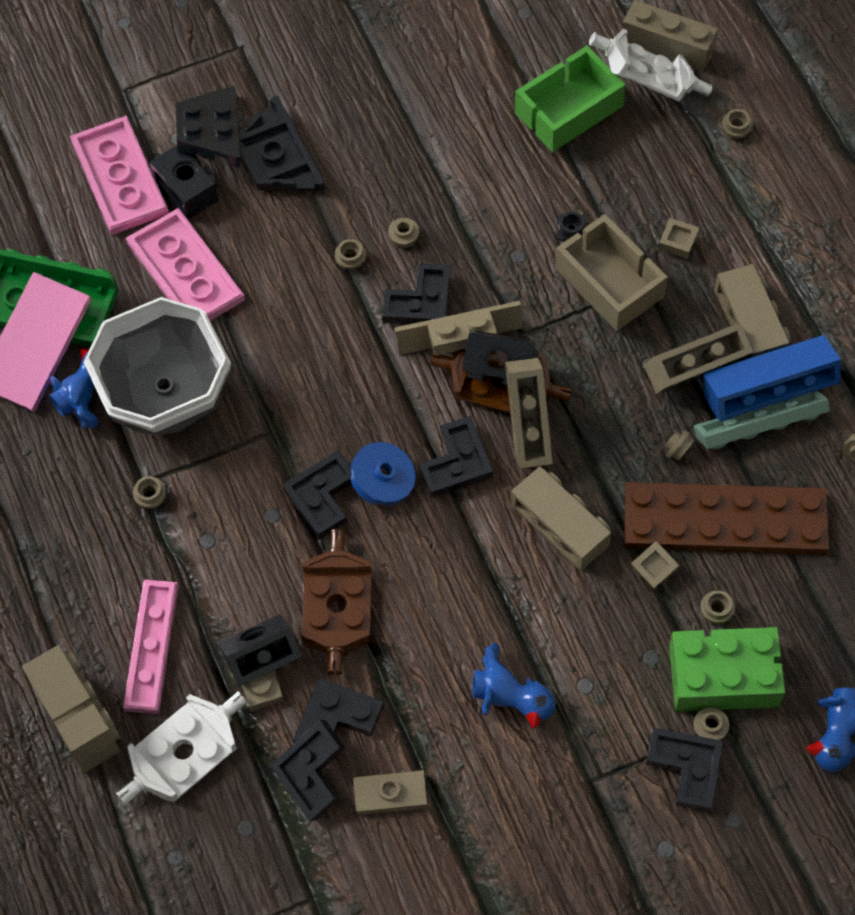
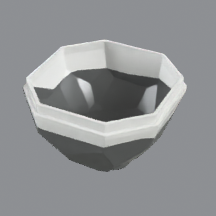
(155, 348)

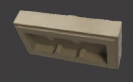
(390, 792)

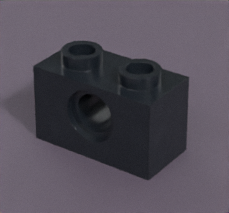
(188, 195)
(483, 343)
(259, 649)

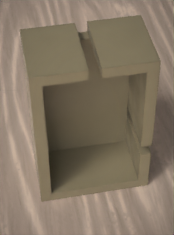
(610, 272)
(73, 707)

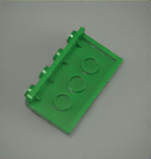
(98, 284)

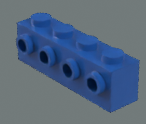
(772, 378)

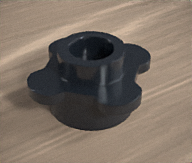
(567, 220)

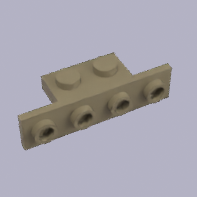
(452, 331)

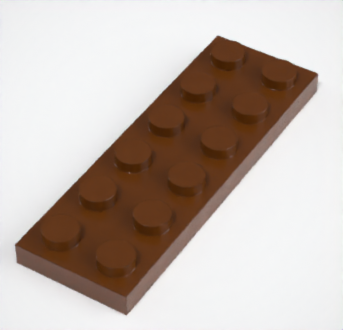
(726, 518)

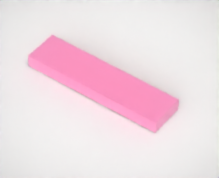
(151, 647)

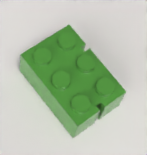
(571, 108)
(726, 669)

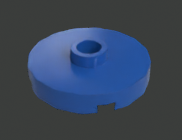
(376, 486)

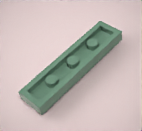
(775, 417)

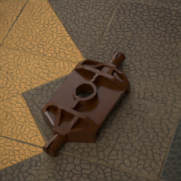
(483, 391)
(333, 577)

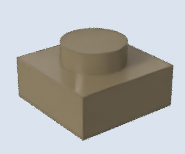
(678, 238)
(655, 565)
(263, 691)

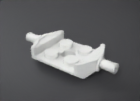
(649, 69)
(197, 724)

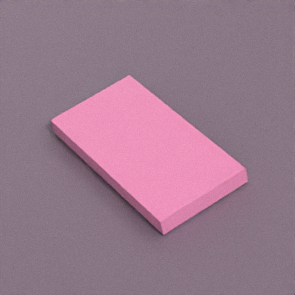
(119, 175)
(184, 265)
(38, 338)

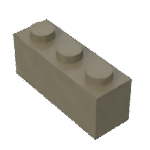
(670, 34)
(746, 302)
(698, 358)
(528, 413)
(561, 517)

